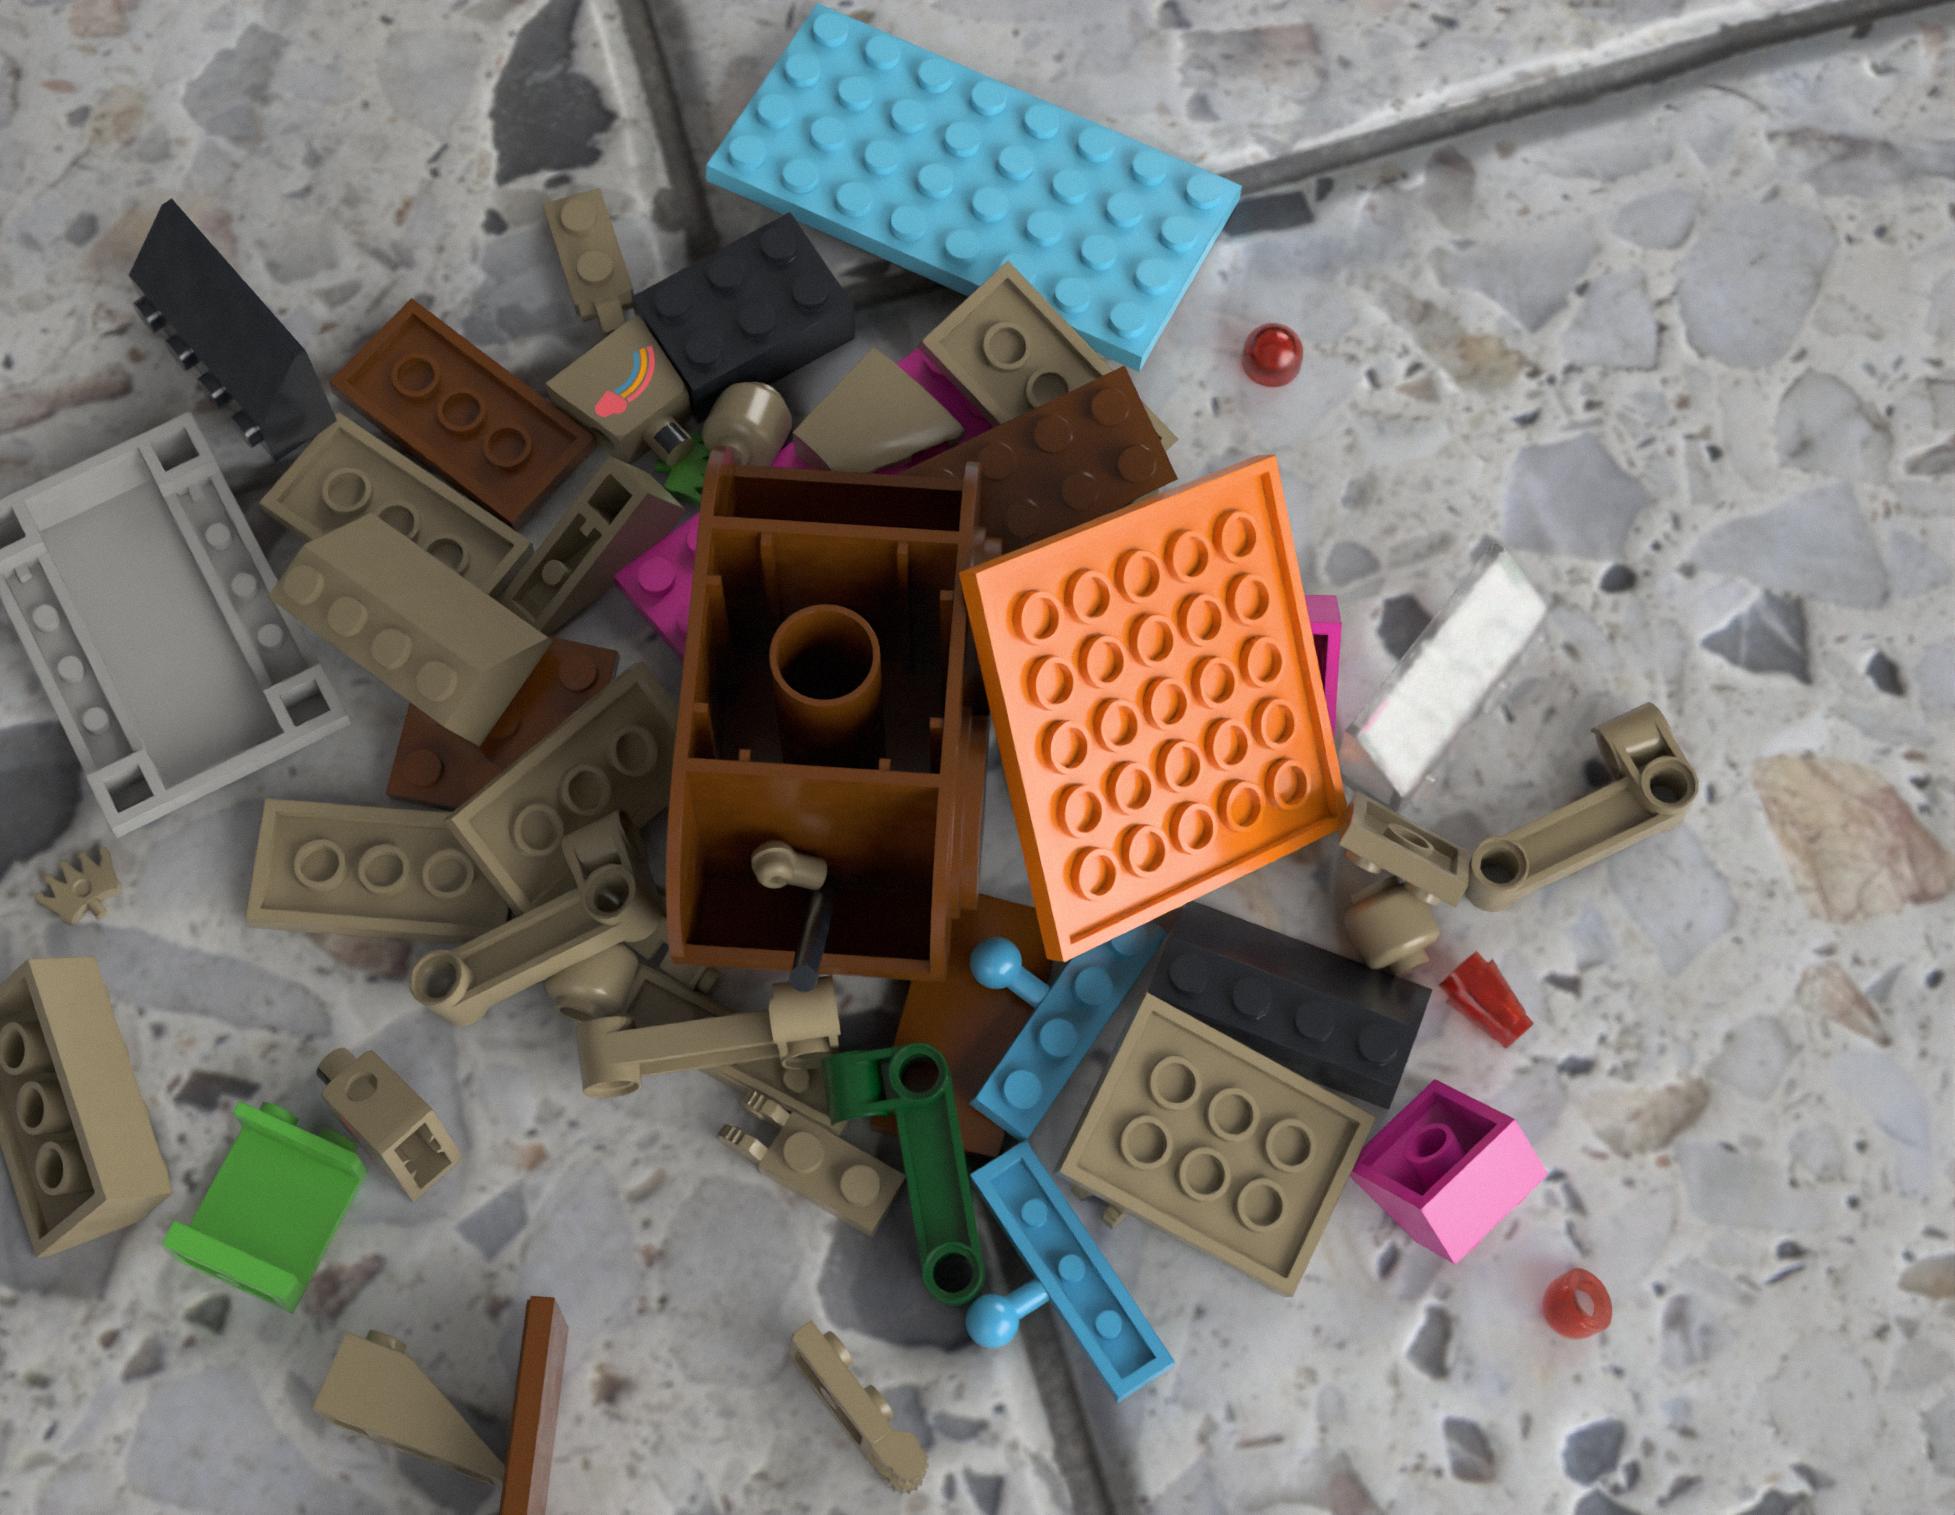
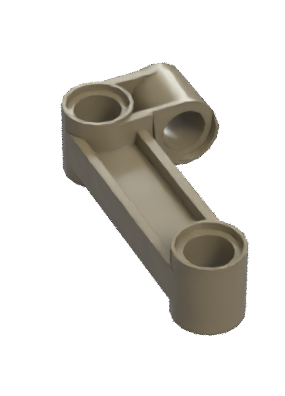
(1640, 756)
(607, 867)
(795, 1028)

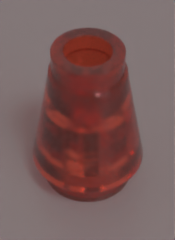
(1486, 999)

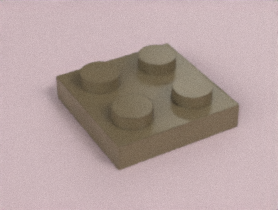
(1386, 840)

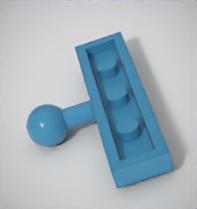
(1062, 1024)
(1066, 1272)

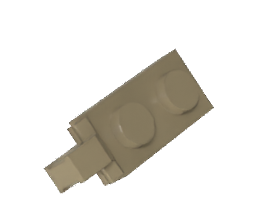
(590, 258)

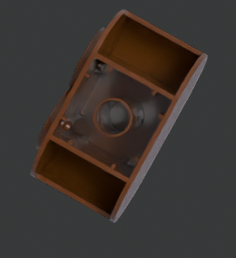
(830, 712)

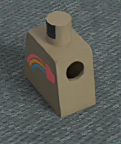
(627, 396)
(388, 1120)

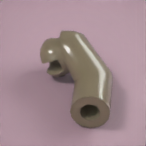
(778, 865)

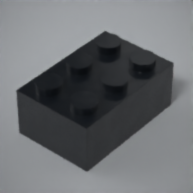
(747, 312)

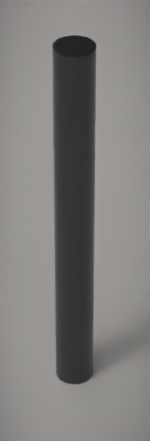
(813, 936)

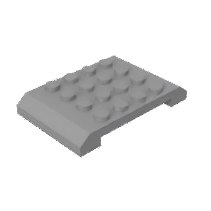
(158, 625)

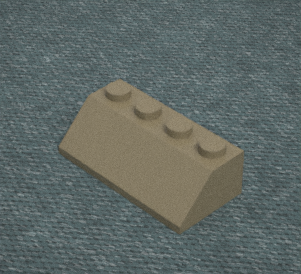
(412, 623)
(72, 1108)

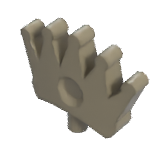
(83, 890)

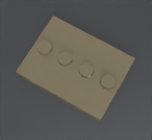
(1215, 1145)

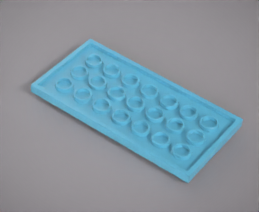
(972, 175)

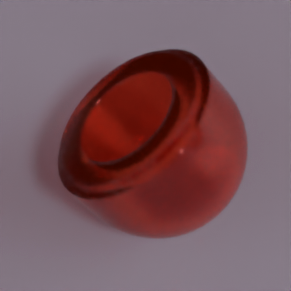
(1272, 355)
(1564, 1312)

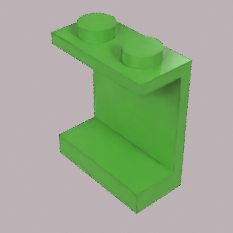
(271, 1207)

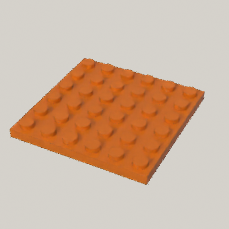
(1156, 703)

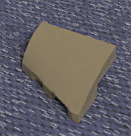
(874, 421)

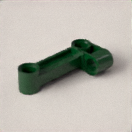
(932, 1148)

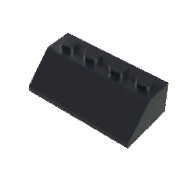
(227, 336)
(1293, 1002)

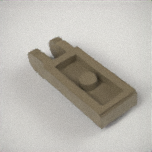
(817, 1165)
(858, 1410)

